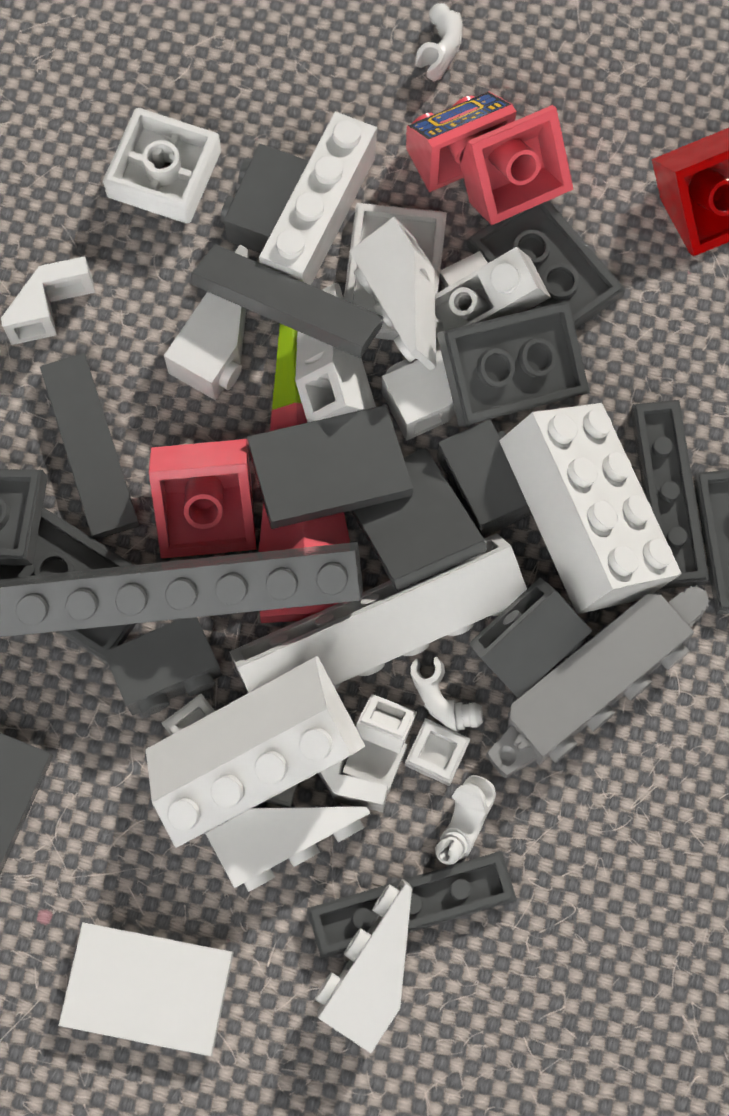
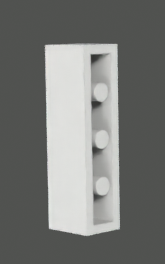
(321, 199)

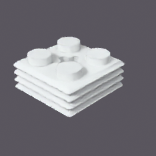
(148, 144)

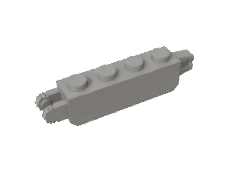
(595, 678)

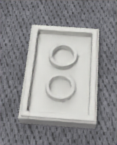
(424, 225)
(146, 989)

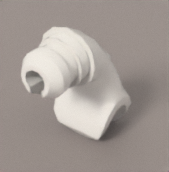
(441, 55)
(448, 712)
(471, 808)

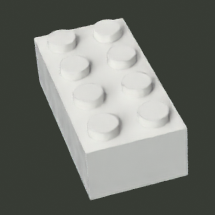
(589, 507)

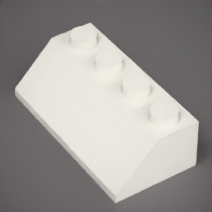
(249, 751)

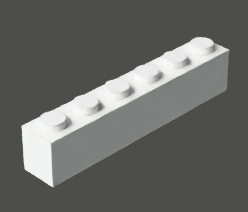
(387, 622)

